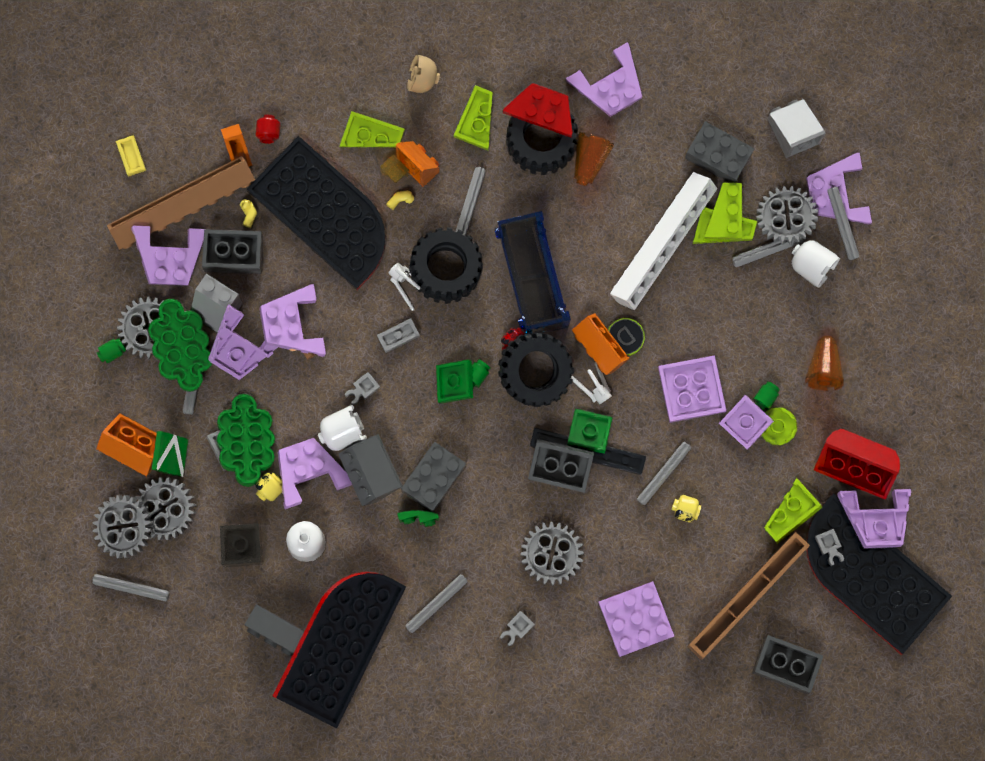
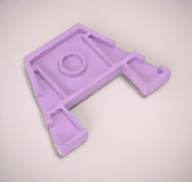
(615, 90)
(833, 177)
(168, 264)
(283, 325)
(233, 351)
(305, 462)
(878, 526)

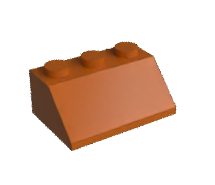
(129, 444)

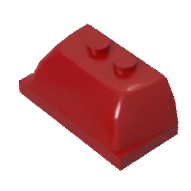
(859, 462)

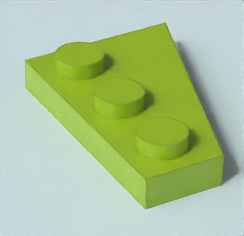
(476, 119)
(370, 133)
(727, 214)
(748, 229)
(793, 512)

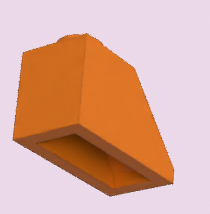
(235, 143)

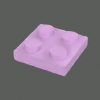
(746, 422)

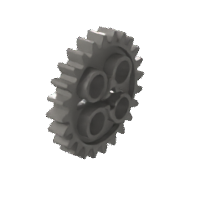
(769, 217)
(132, 332)
(173, 522)
(125, 543)
(568, 557)

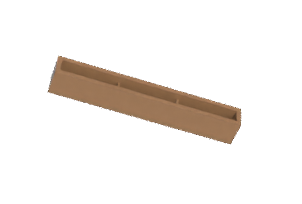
(183, 201)
(748, 596)

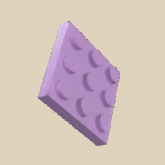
(692, 389)
(636, 619)

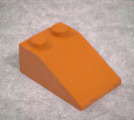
(419, 164)

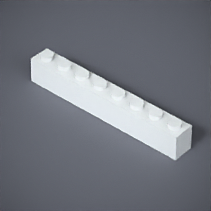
(663, 241)

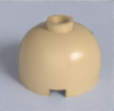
(423, 75)

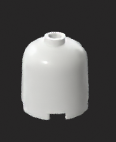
(813, 262)
(341, 429)
(305, 541)

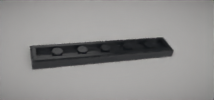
(612, 458)

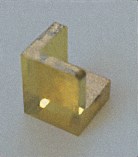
(394, 169)

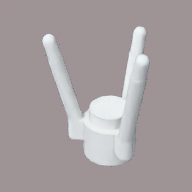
(401, 273)
(601, 393)

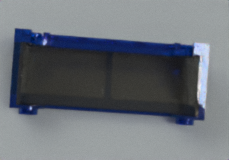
(532, 273)

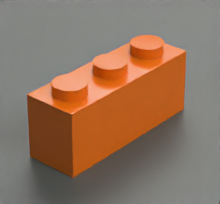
(600, 344)

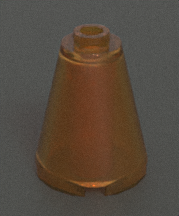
(590, 157)
(825, 366)

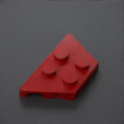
(542, 108)

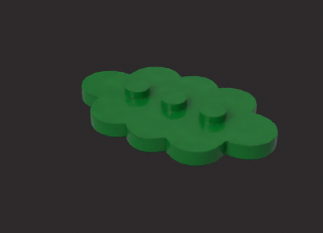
(180, 345)
(245, 440)

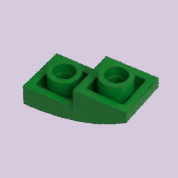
(425, 517)

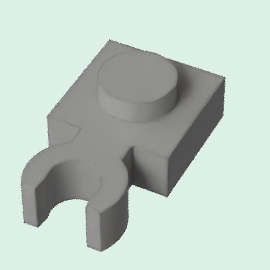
(364, 387)
(829, 543)
(518, 626)

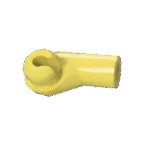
(399, 197)
(250, 212)

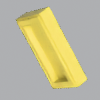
(130, 155)

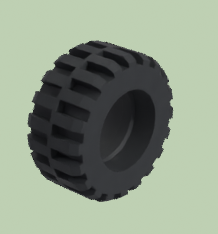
(537, 160)
(446, 241)
(557, 383)

